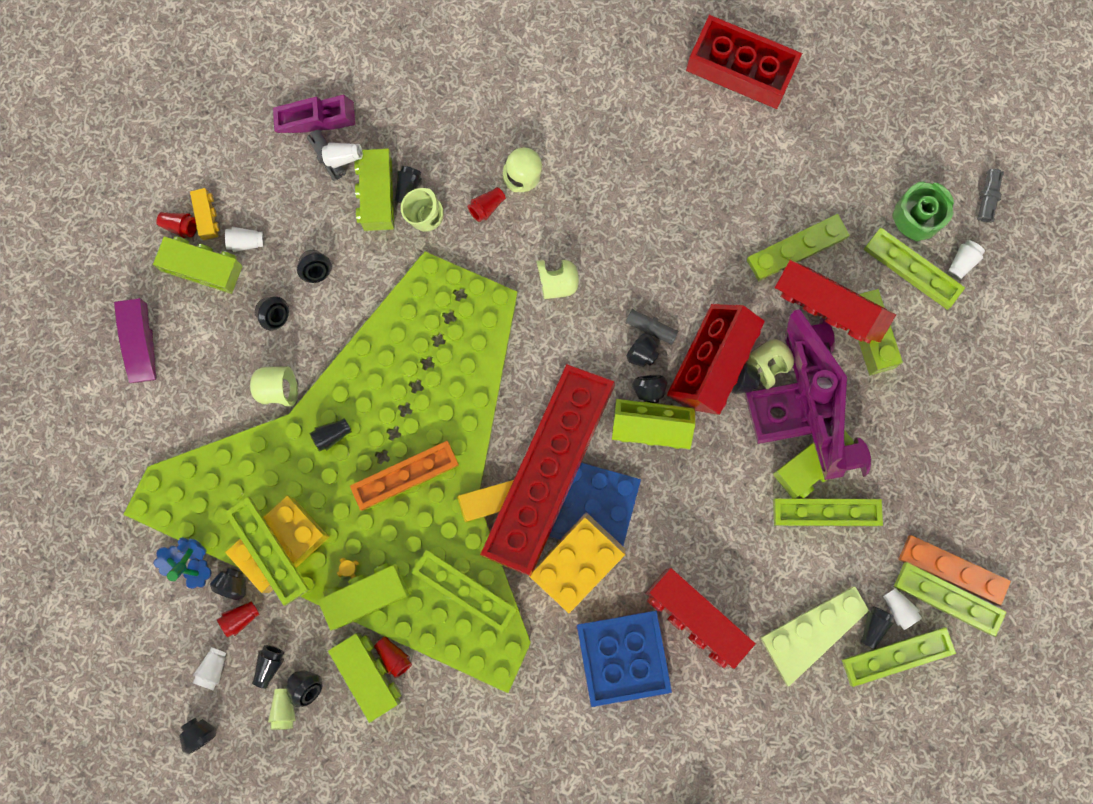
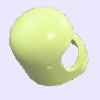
(524, 167)
(422, 209)
(558, 282)
(763, 354)
(267, 385)

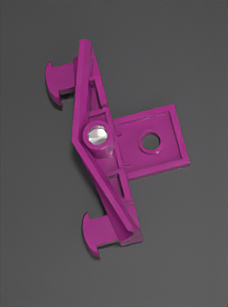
(813, 403)

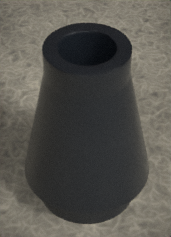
(407, 180)
(329, 434)
(876, 626)
(267, 664)

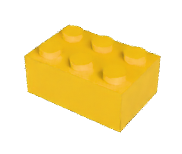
(295, 532)
(577, 562)

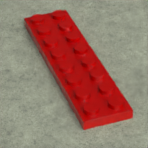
(548, 470)

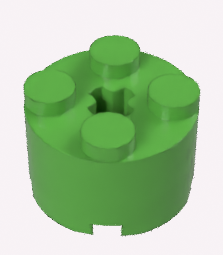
(910, 209)

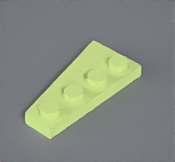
(810, 635)

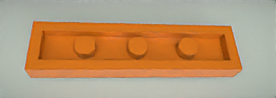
(404, 475)
(955, 570)

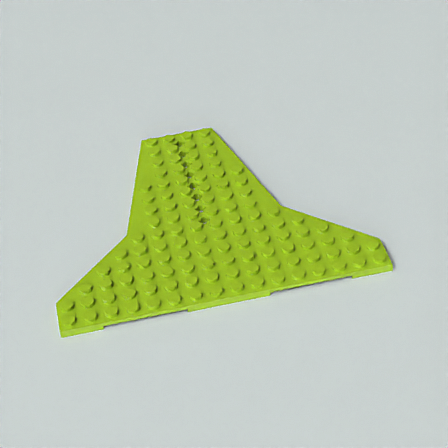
(367, 388)

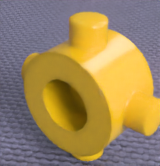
(347, 568)

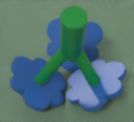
(173, 562)

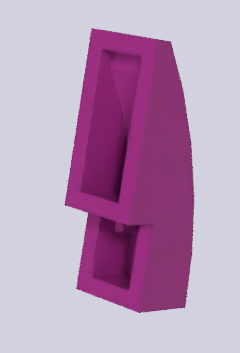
(314, 115)
(135, 340)

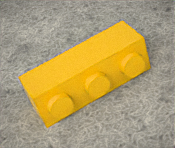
(204, 214)

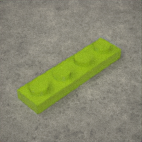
(798, 247)
(914, 268)
(828, 512)
(266, 551)
(464, 591)
(950, 599)
(898, 656)

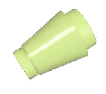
(282, 711)

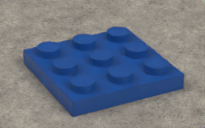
(604, 496)
(624, 658)

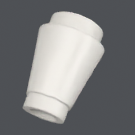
(341, 153)
(242, 239)
(966, 258)
(904, 611)
(210, 669)

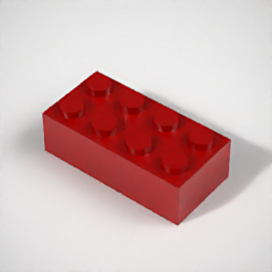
(743, 61)
(832, 300)
(716, 358)
(700, 618)

